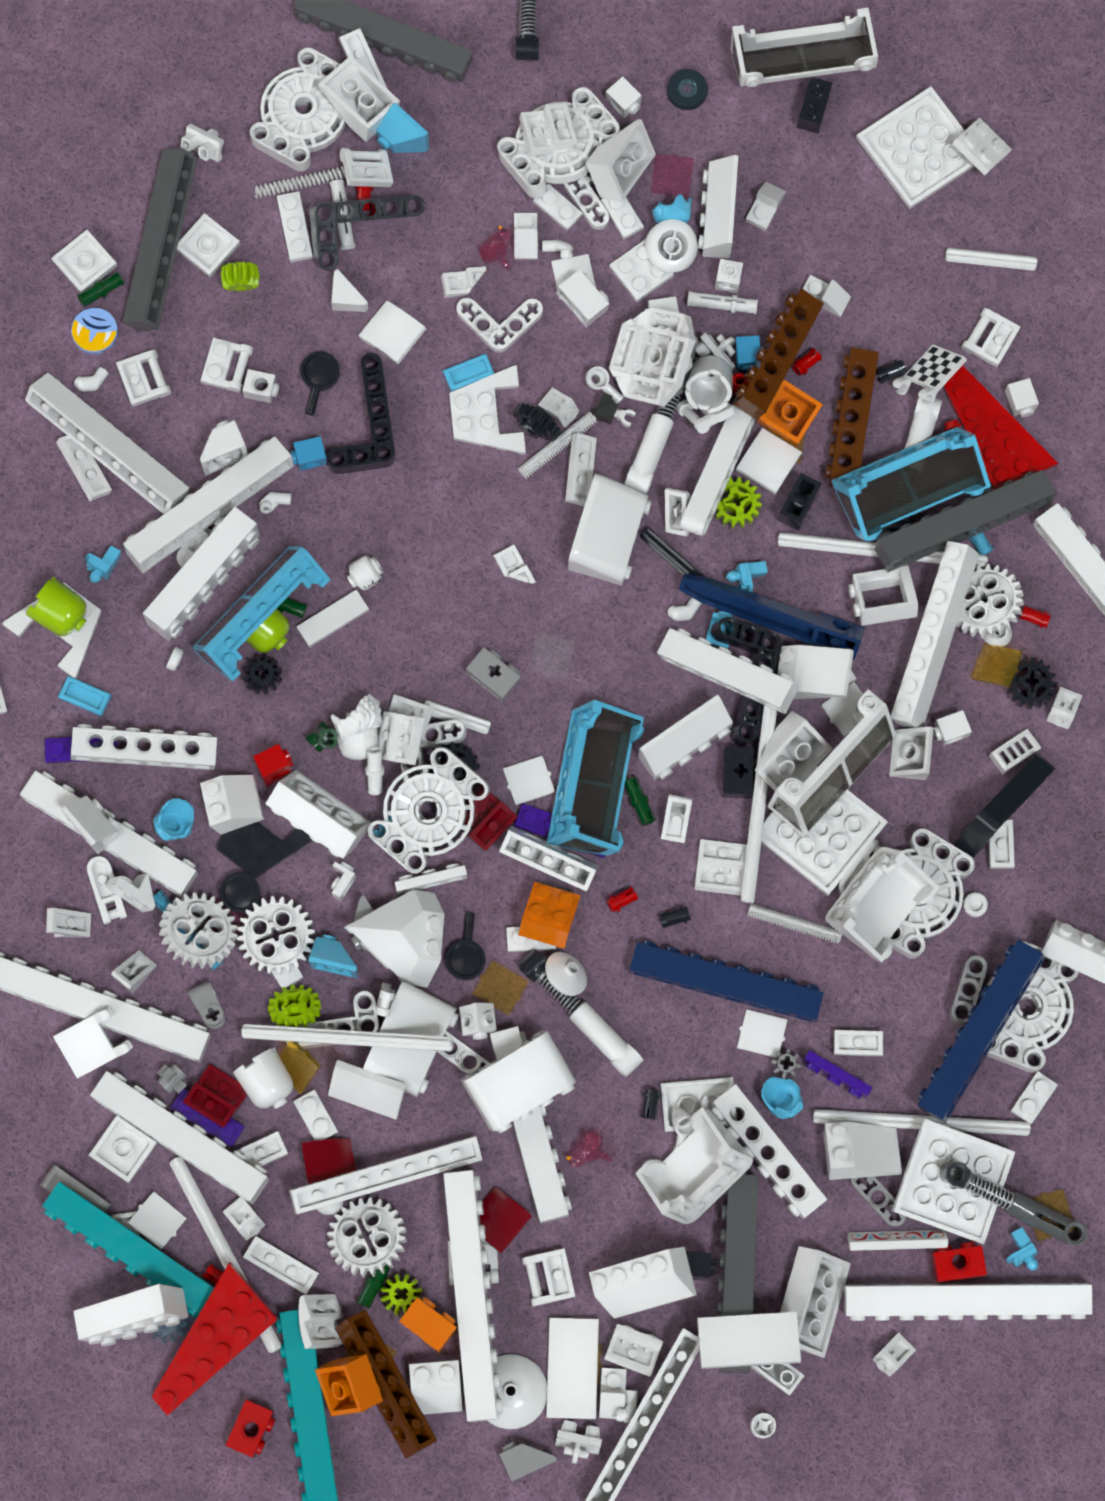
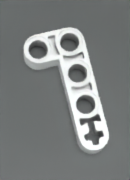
(354, 1023)

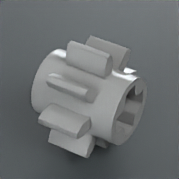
(791, 1060)
(171, 1078)

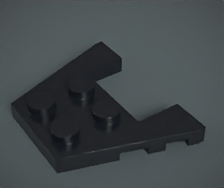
(258, 849)

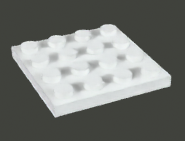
(916, 147)
(830, 845)
(946, 1207)

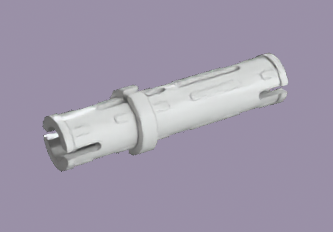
(344, 229)
(720, 302)

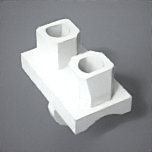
(204, 142)
(709, 345)
(577, 1444)

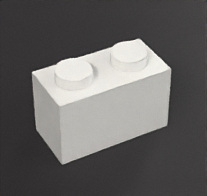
(583, 297)

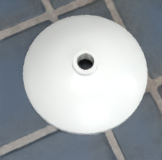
(530, 1391)

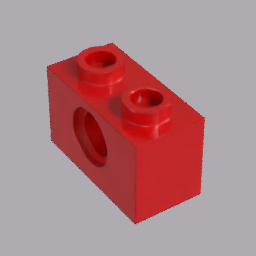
(273, 764)
(945, 1270)
(249, 1414)

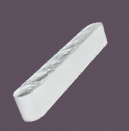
(717, 472)

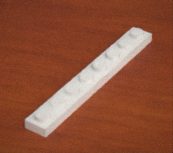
(385, 1175)

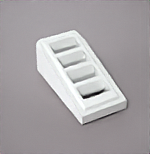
(1000, 762)

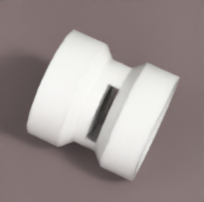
(763, 1422)

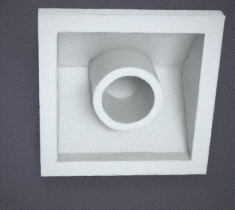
(911, 753)

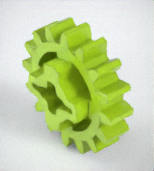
(745, 500)
(294, 1007)

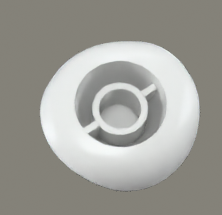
(671, 245)

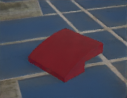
(490, 819)
(216, 1096)
(327, 1158)
(502, 1219)

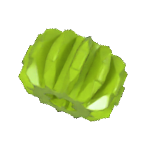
(240, 276)
(402, 1286)

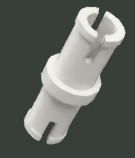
(374, 770)

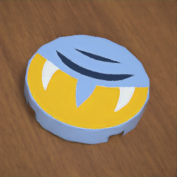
(94, 330)

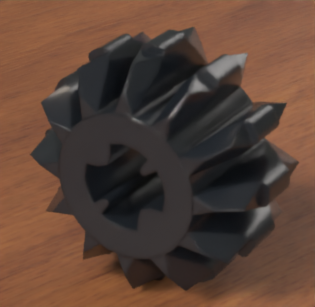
(268, 668)

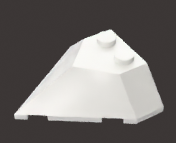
(405, 936)

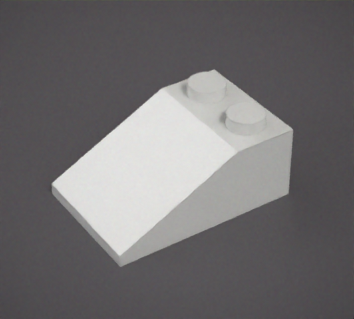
(358, 97)
(621, 161)
(817, 670)
(791, 751)
(861, 1150)

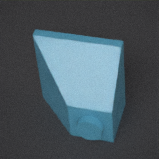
(401, 132)
(331, 957)

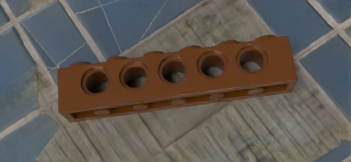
(807, 310)
(865, 362)
(398, 1403)

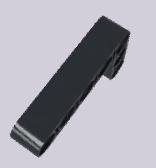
(356, 214)
(376, 422)
(759, 652)
(1004, 805)

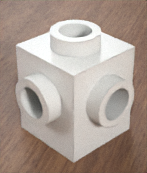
(478, 1020)

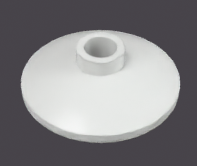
(566, 973)

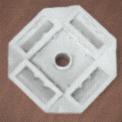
(654, 356)

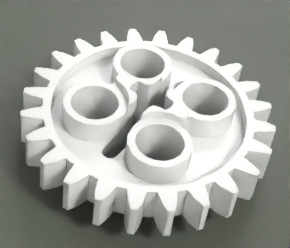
(994, 617)
(268, 914)
(180, 916)
(346, 1247)

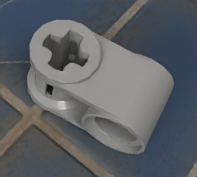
(205, 1002)

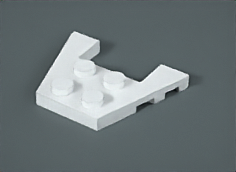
(476, 413)
(78, 640)

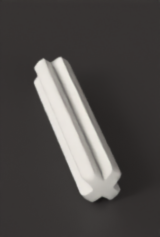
(470, 721)

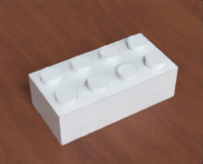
(131, 1314)

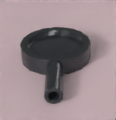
(319, 372)
(240, 892)
(465, 957)

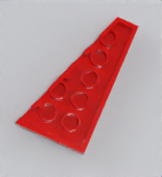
(1002, 441)
(221, 1331)

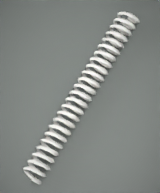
(297, 181)

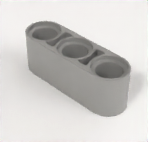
(975, 981)
(56, 1175)

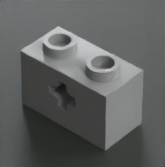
(499, 686)

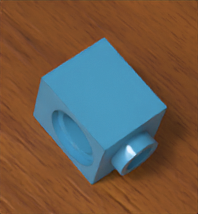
(746, 349)
(309, 453)

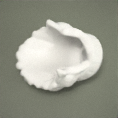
(359, 728)

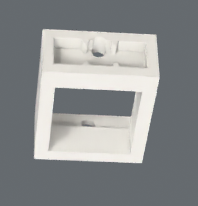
(881, 579)

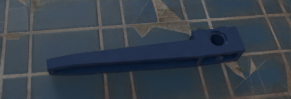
(779, 617)

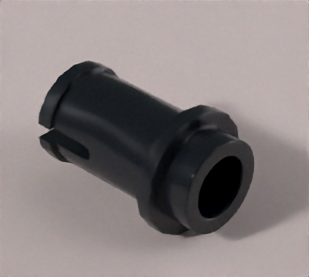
(891, 371)
(675, 917)
(650, 1104)

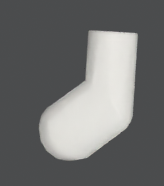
(558, 245)
(91, 383)
(272, 500)
(684, 613)
(630, 1407)

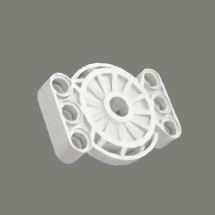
(295, 130)
(566, 164)
(409, 823)
(942, 872)
(1034, 1029)

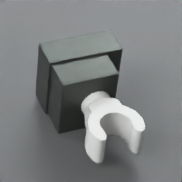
(608, 410)

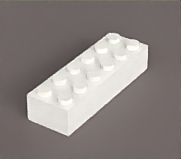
(202, 574)

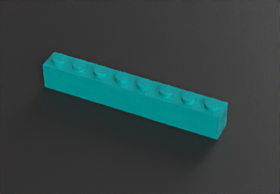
(125, 1246)
(309, 1412)

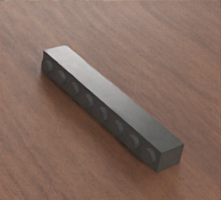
(388, 36)
(160, 239)
(964, 520)
(739, 1253)

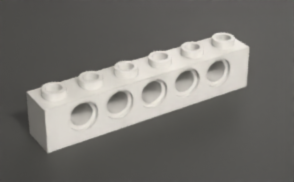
(155, 756)
(812, 1195)

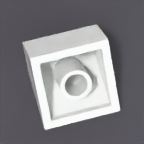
(222, 448)
(231, 802)
(91, 823)
(436, 1386)

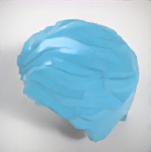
(677, 210)
(174, 820)
(782, 1097)

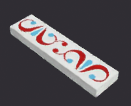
(897, 1240)

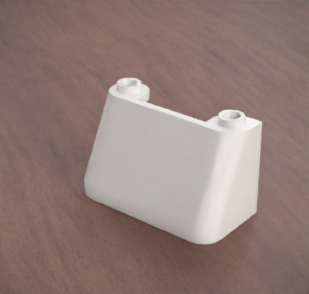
(608, 530)
(880, 901)
(415, 1014)
(696, 1170)

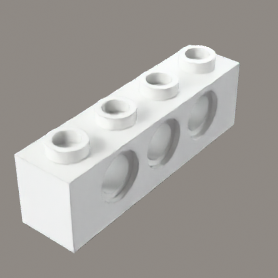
(549, 858)

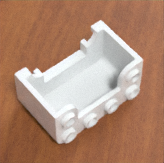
(519, 1082)

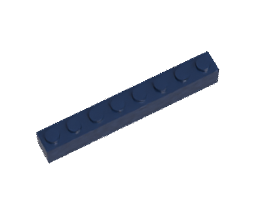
(726, 982)
(981, 1030)

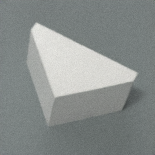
(345, 296)
(675, 506)
(134, 971)

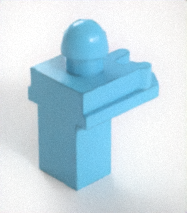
(104, 566)
(745, 572)
(1026, 1250)

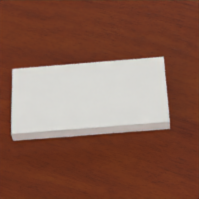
(749, 1340)
(572, 1368)

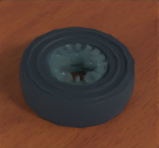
(691, 79)

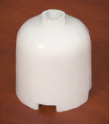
(709, 384)
(266, 1080)

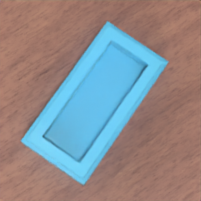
(468, 372)
(84, 696)

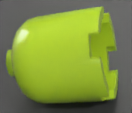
(58, 609)
(270, 633)

